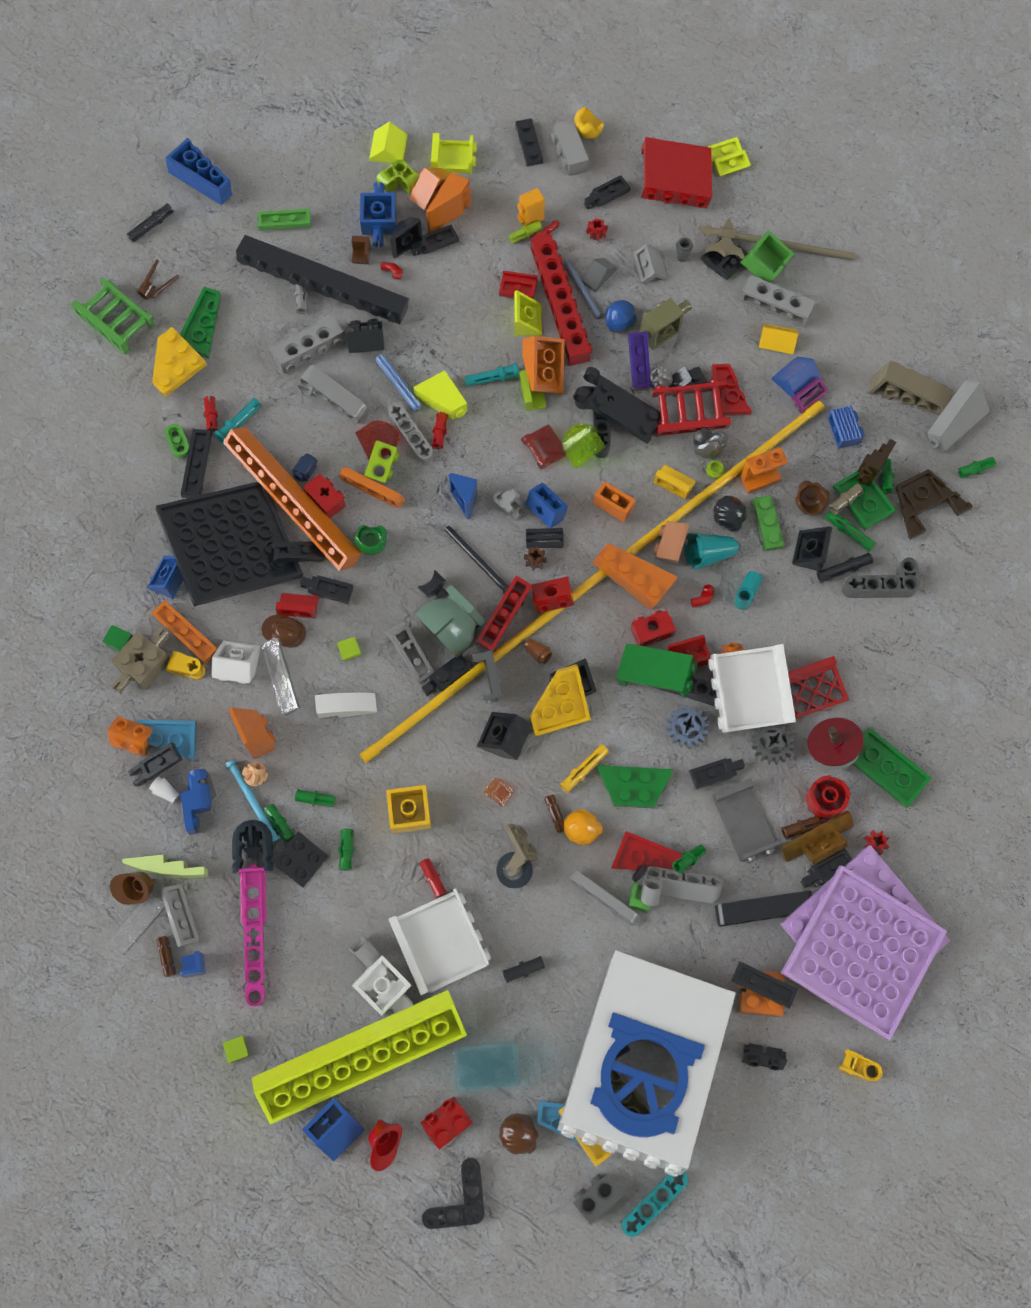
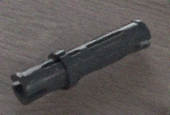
(145, 226)
(852, 564)

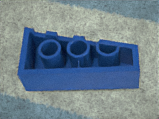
(197, 171)

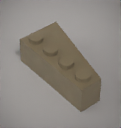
(911, 388)

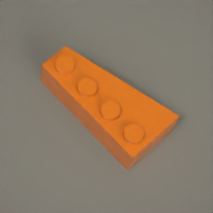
(634, 575)

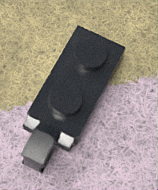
(607, 192)
(435, 240)
(328, 588)
(446, 675)
(715, 772)
(825, 869)

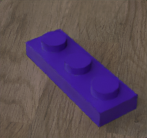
(639, 359)

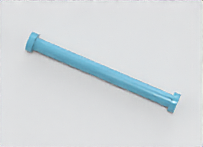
(232, 765)

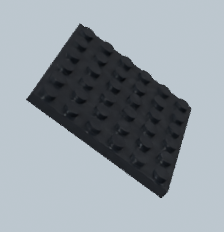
(225, 542)

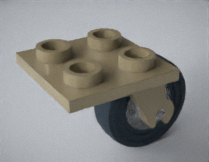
(516, 867)

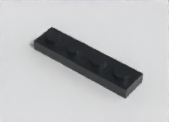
(196, 463)

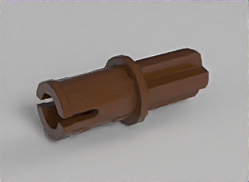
(800, 827)

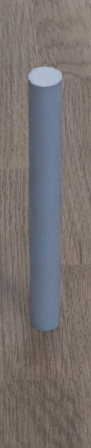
(583, 289)

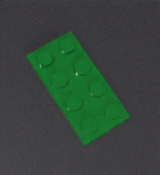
(890, 769)

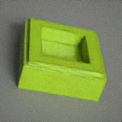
(349, 649)
(236, 1049)

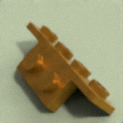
(820, 841)

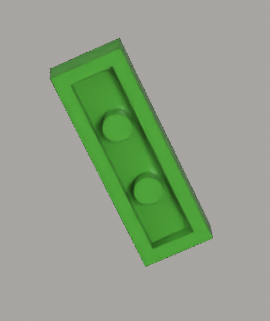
(284, 219)
(768, 523)

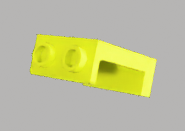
(453, 154)

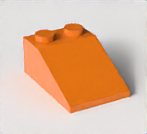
(449, 202)
(544, 363)
(253, 731)

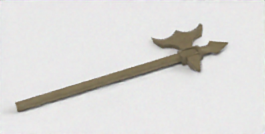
(729, 233)

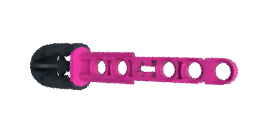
(253, 877)

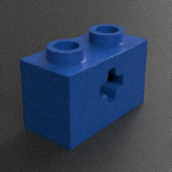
(546, 505)

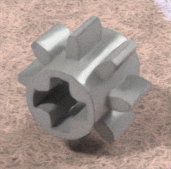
(661, 377)

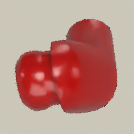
(392, 267)
(705, 597)

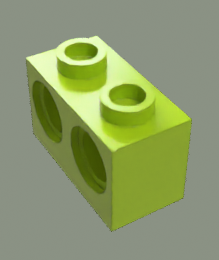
(377, 460)

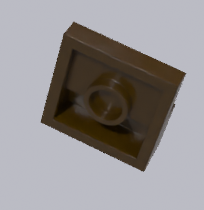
(873, 463)

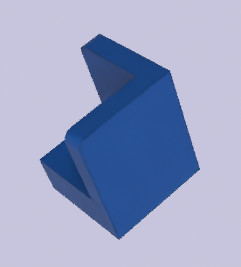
(193, 965)

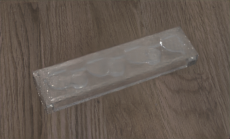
(280, 677)

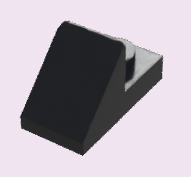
(688, 377)

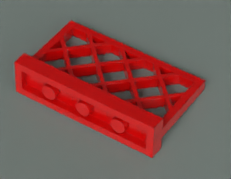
(811, 671)

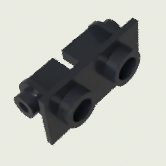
(774, 1058)

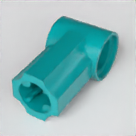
(748, 589)

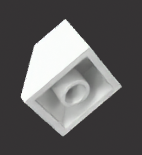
(235, 661)

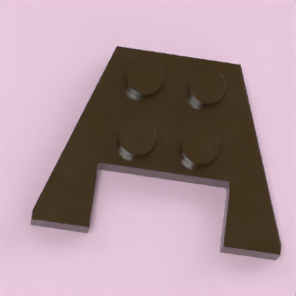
(922, 494)

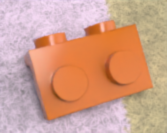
(129, 736)

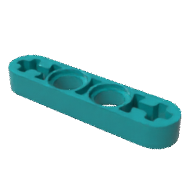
(657, 1205)

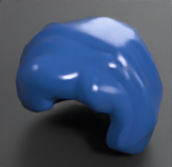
(620, 315)

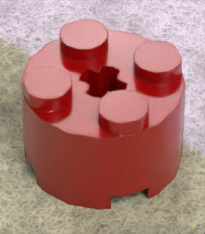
(827, 787)

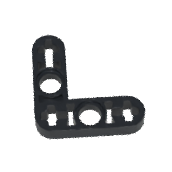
(463, 1209)

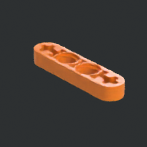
(371, 487)

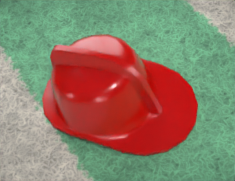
(384, 1144)

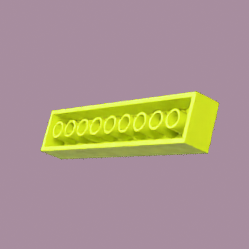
(358, 1057)

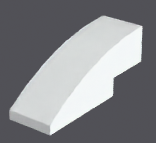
(345, 704)

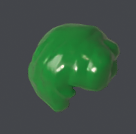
(371, 539)

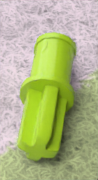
(525, 232)

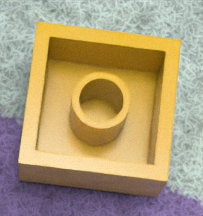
(408, 809)

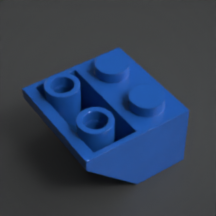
(333, 1129)

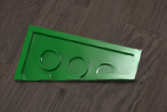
(201, 322)

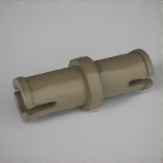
(846, 499)

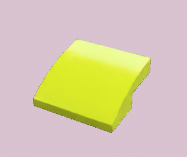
(728, 157)

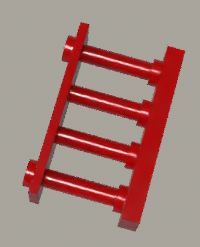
(684, 424)

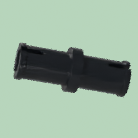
(523, 969)

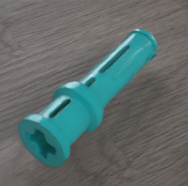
(500, 373)
(238, 420)

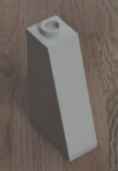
(959, 416)

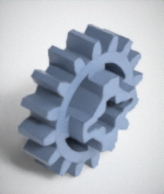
(680, 725)

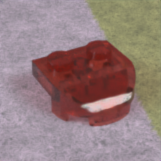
(379, 431)

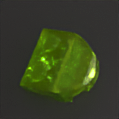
(581, 443)

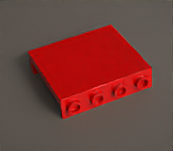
(677, 172)

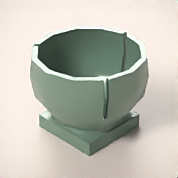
(451, 620)

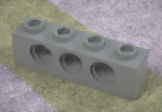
(784, 308)
(312, 336)

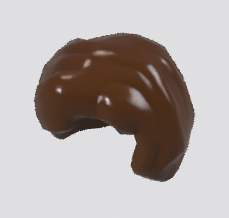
(812, 498)
(518, 1134)

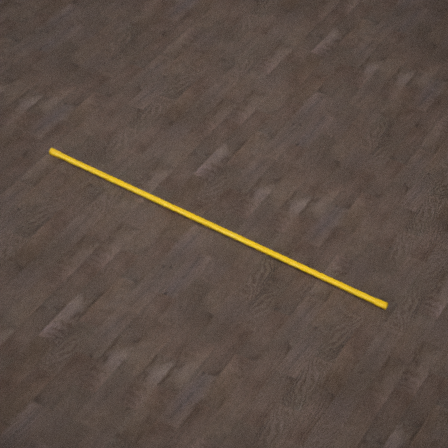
(374, 749)

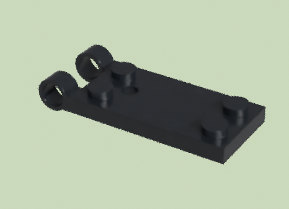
(624, 411)

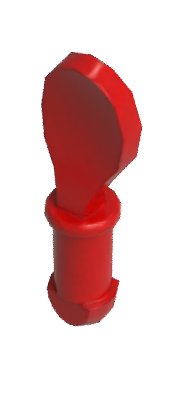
(547, 230)

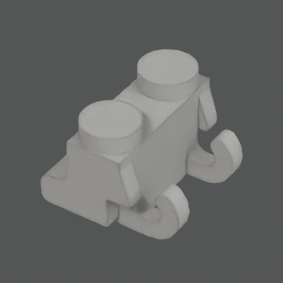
(511, 503)

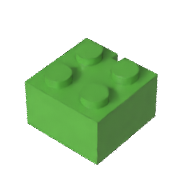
(766, 256)

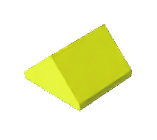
(388, 144)
(527, 315)

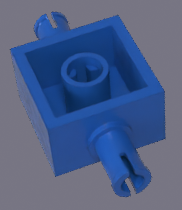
(378, 213)

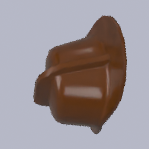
(287, 629)
(131, 887)

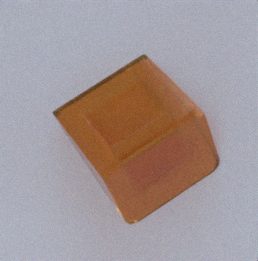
(498, 791)

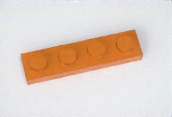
(184, 632)

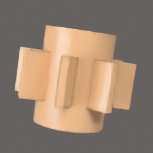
(254, 773)

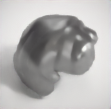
(709, 444)

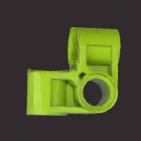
(393, 178)

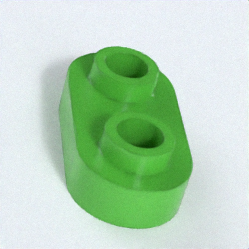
(178, 442)

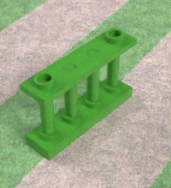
(108, 331)

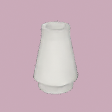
(163, 789)

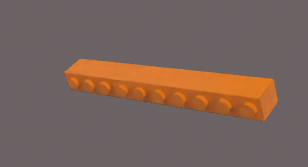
(292, 498)

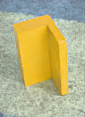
(778, 338)
(674, 481)

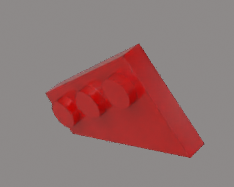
(732, 397)
(637, 850)

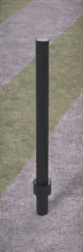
(477, 559)

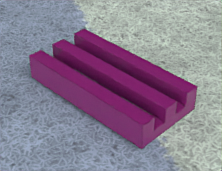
(798, 402)

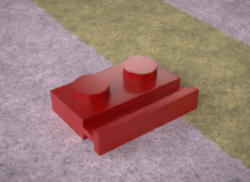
(517, 281)

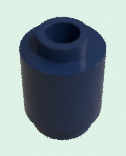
(304, 467)

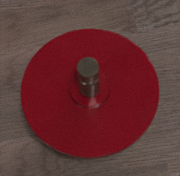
(835, 743)

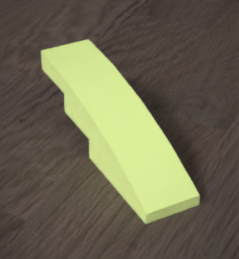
(160, 866)

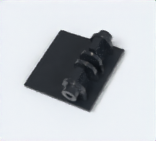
(300, 859)

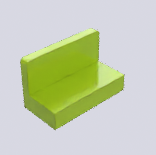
(531, 399)

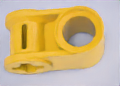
(182, 665)
(856, 1066)

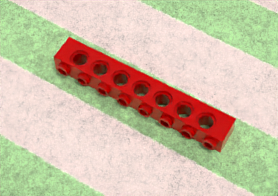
(546, 257)

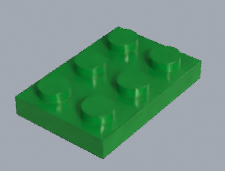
(870, 506)

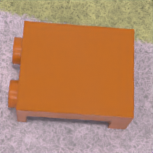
(762, 470)

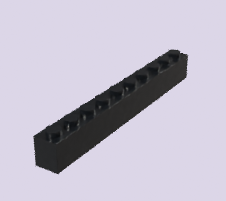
(322, 279)

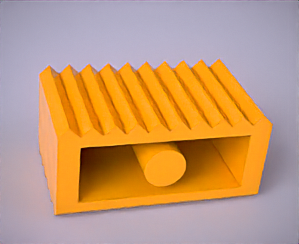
(531, 207)

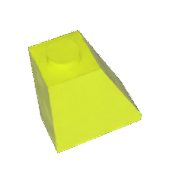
(442, 395)

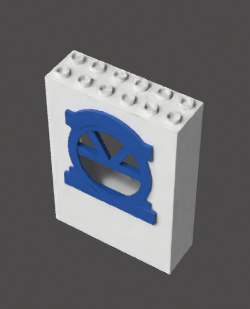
(667, 1009)

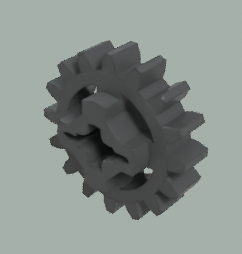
(778, 750)

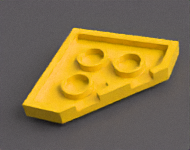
(174, 362)
(561, 703)

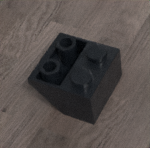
(365, 336)

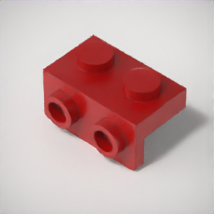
(694, 646)
(446, 1122)

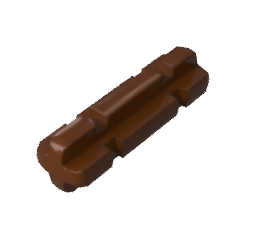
(555, 812)
(166, 956)

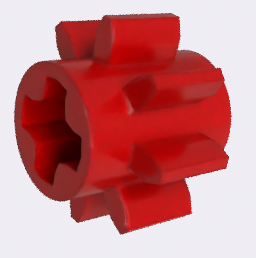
(596, 229)
(882, 840)

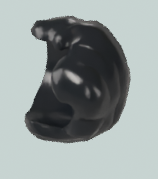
(729, 513)

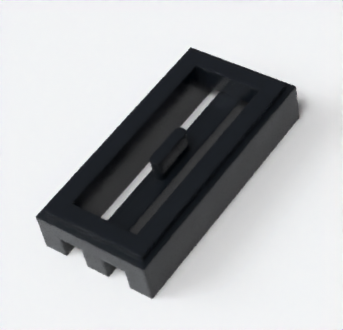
(544, 535)

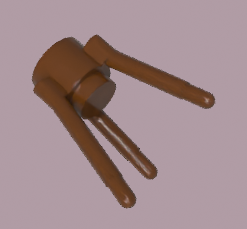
(146, 289)

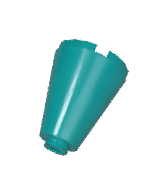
(708, 549)

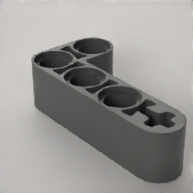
(880, 582)

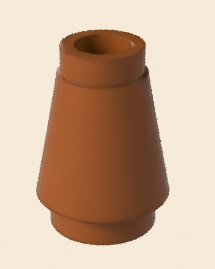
(538, 651)

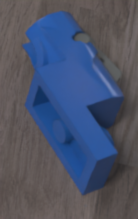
(197, 799)

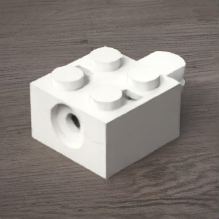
(383, 987)

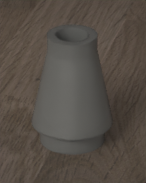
(683, 247)

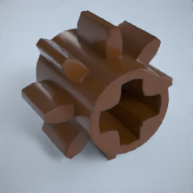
(535, 563)

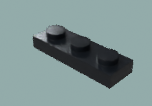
(529, 142)
(764, 985)

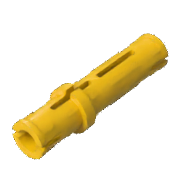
(577, 775)

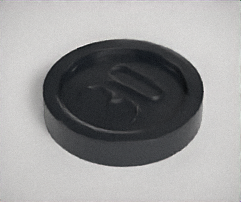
(639, 872)

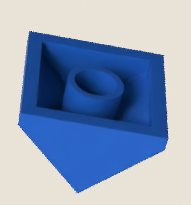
(797, 375)
(464, 491)
(166, 578)

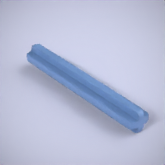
(398, 382)

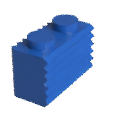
(845, 427)

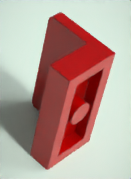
(297, 605)

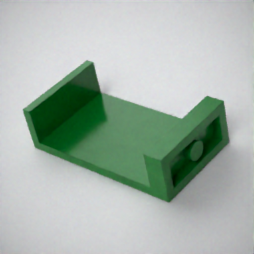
(656, 668)

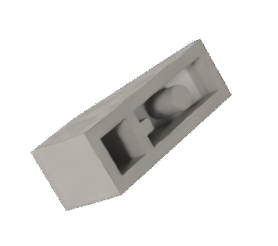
(410, 651)

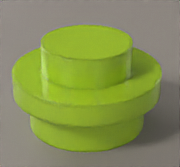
(715, 469)

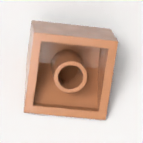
(672, 542)

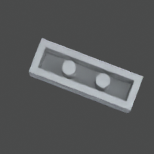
(570, 147)

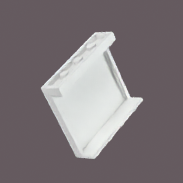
(752, 688)
(440, 942)

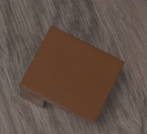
(361, 249)

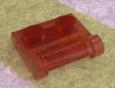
(548, 442)

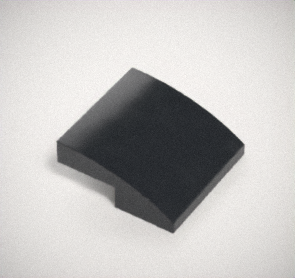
(722, 265)

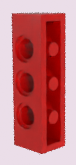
(504, 614)

